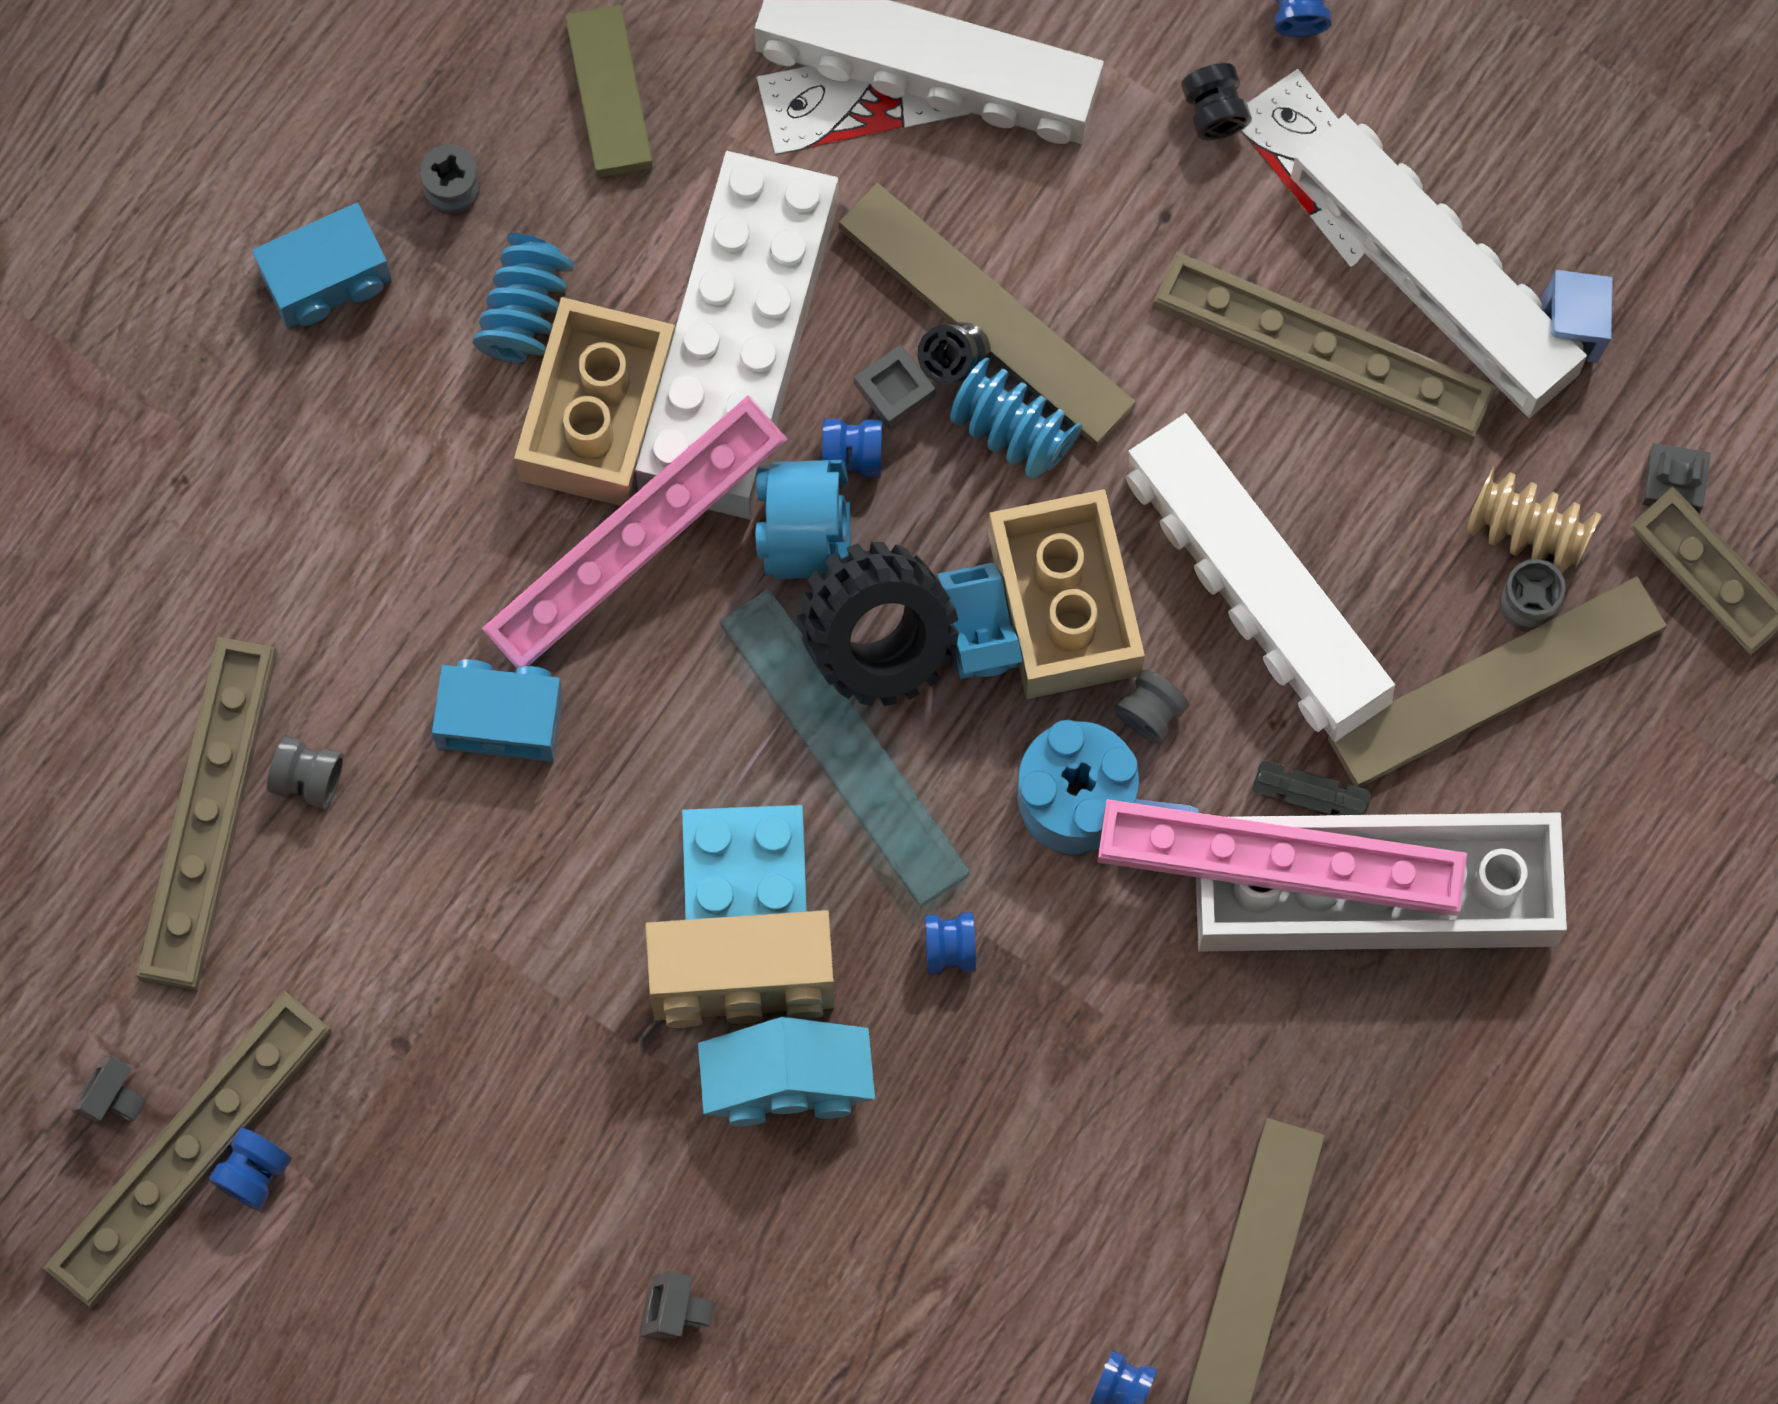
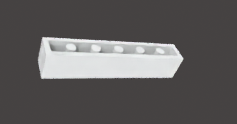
(936, 60)
(1437, 264)
(1259, 579)

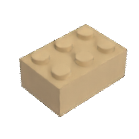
(593, 402)
(1066, 593)
(740, 967)

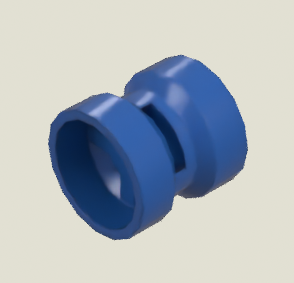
(865, 444)
(242, 1180)

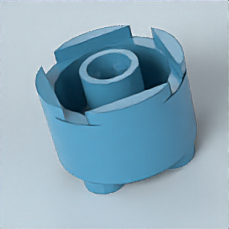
(803, 517)
(1062, 757)

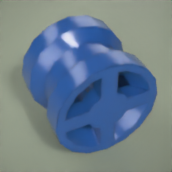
(1302, 18)
(950, 943)
(1123, 1382)

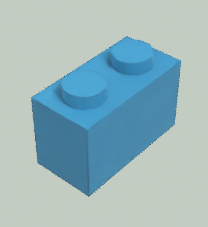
(323, 266)
(498, 711)

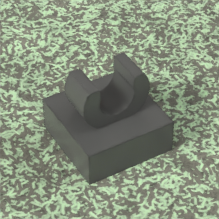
(894, 386)
(1676, 468)
(106, 1092)
(672, 1308)

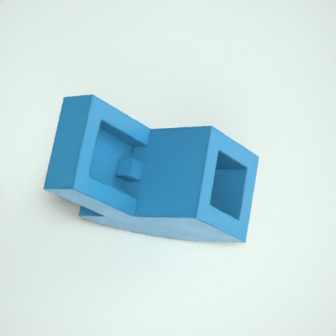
(985, 637)

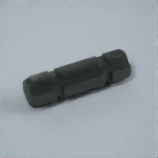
(1309, 790)

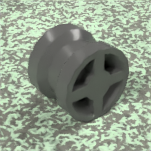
(451, 192)
(1151, 706)

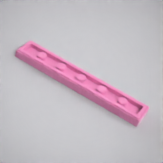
(635, 533)
(1282, 857)

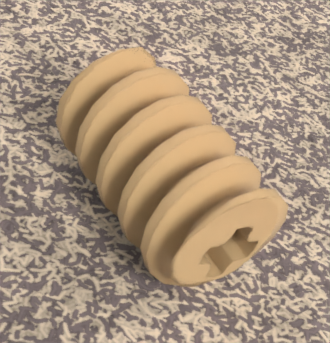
(1531, 522)

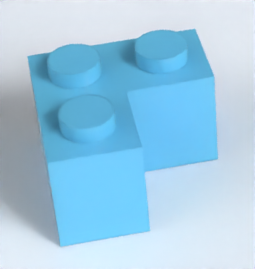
(786, 1070)

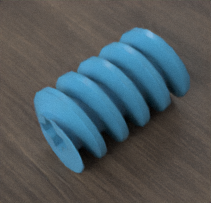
(521, 299)
(1012, 421)

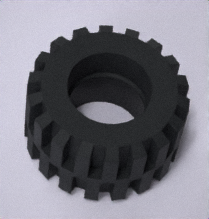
(904, 656)

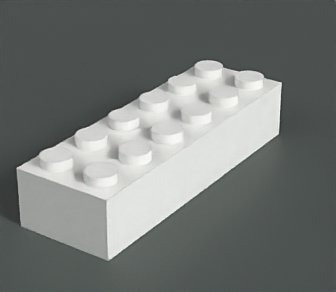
(742, 309)
(1508, 895)

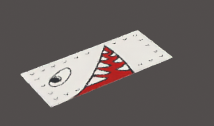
(815, 110)
(1283, 125)

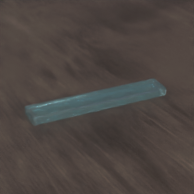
(845, 750)

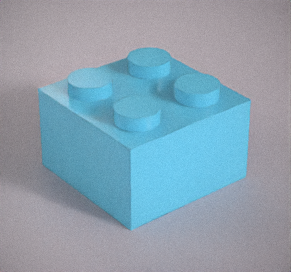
(744, 861)

